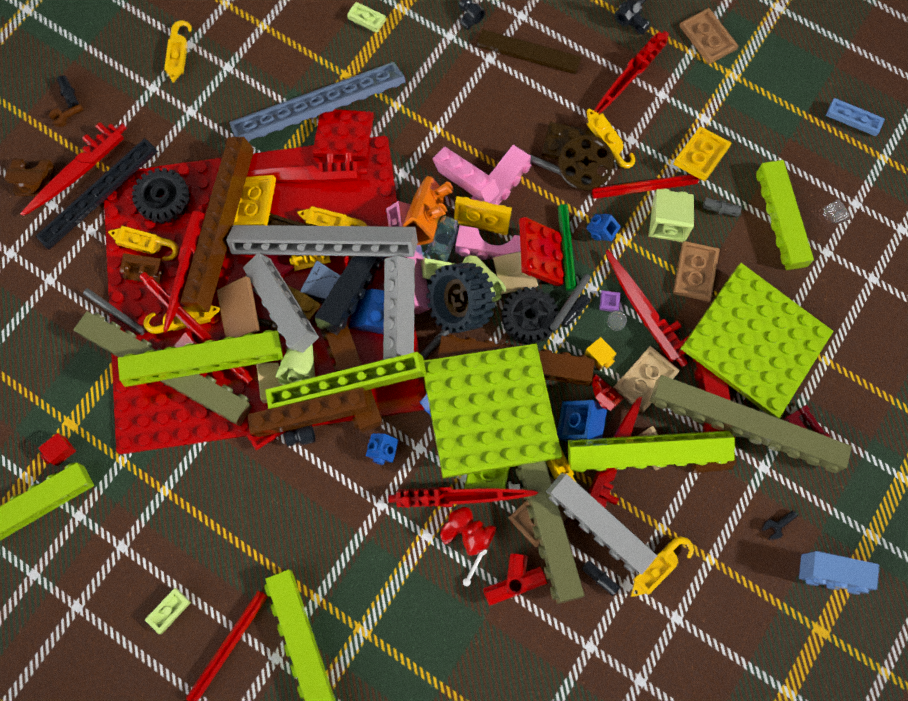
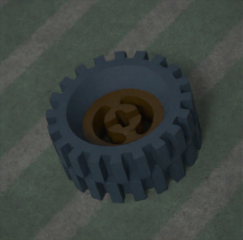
(454, 289)

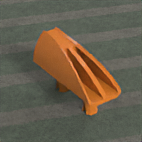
(427, 209)

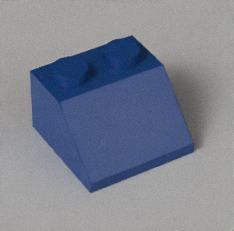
(369, 313)
(581, 420)

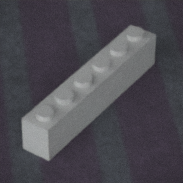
(280, 303)
(398, 307)
(601, 523)

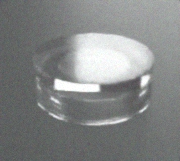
(617, 320)

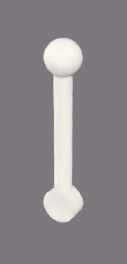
(466, 582)

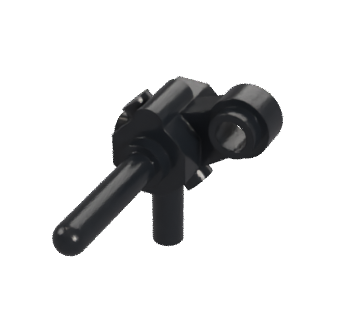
(629, 13)

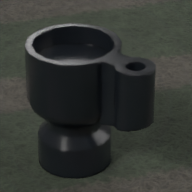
(473, 15)
(302, 435)

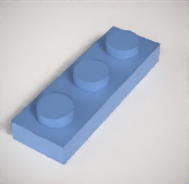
(855, 117)

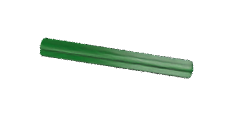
(566, 244)

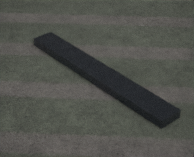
(96, 194)

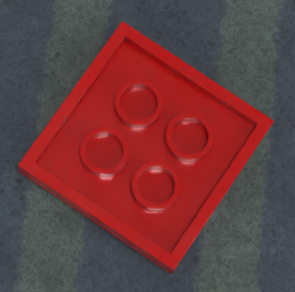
(343, 133)
(541, 252)

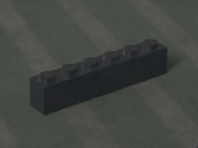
(347, 292)

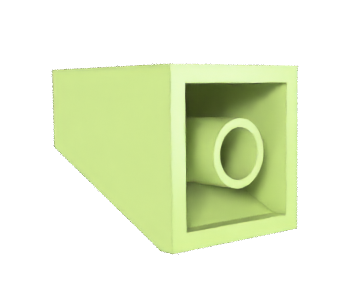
(672, 215)

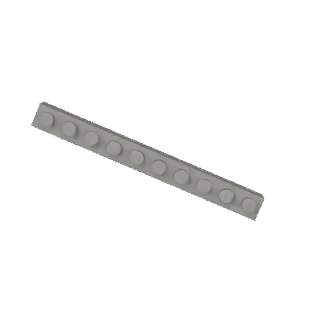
(323, 240)

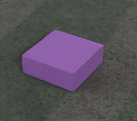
(609, 301)

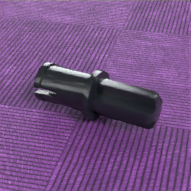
(67, 91)
(576, 309)
(600, 578)

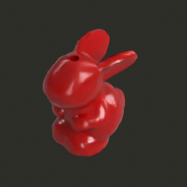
(474, 535)

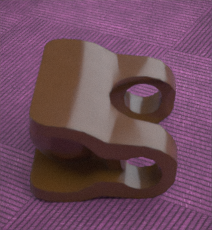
(29, 181)

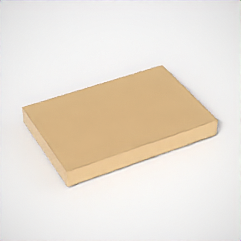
(642, 377)

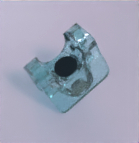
(444, 238)

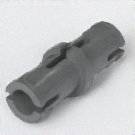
(721, 207)

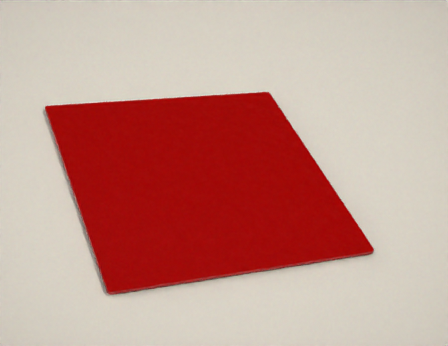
(160, 417)

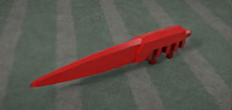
(634, 68)
(80, 165)
(309, 174)
(185, 259)
(658, 328)
(601, 485)
(446, 496)

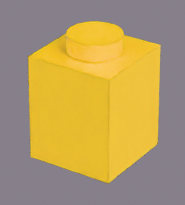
(601, 353)

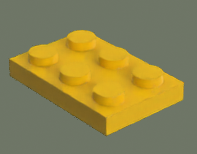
(702, 153)
(256, 201)
(482, 215)

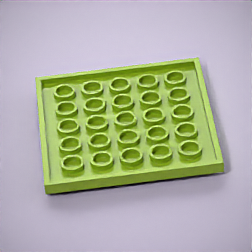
(757, 341)
(490, 410)

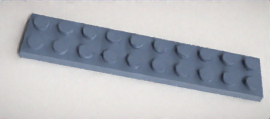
(318, 102)

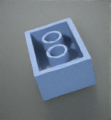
(839, 572)

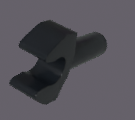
(777, 526)

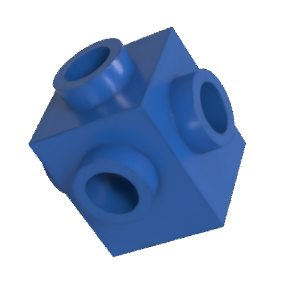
(603, 227)
(382, 448)

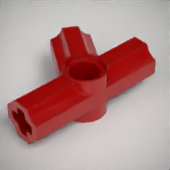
(516, 572)

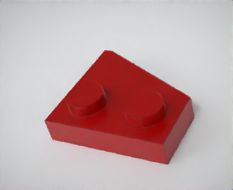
(605, 394)

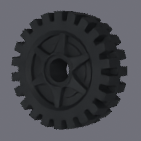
(165, 208)
(526, 302)

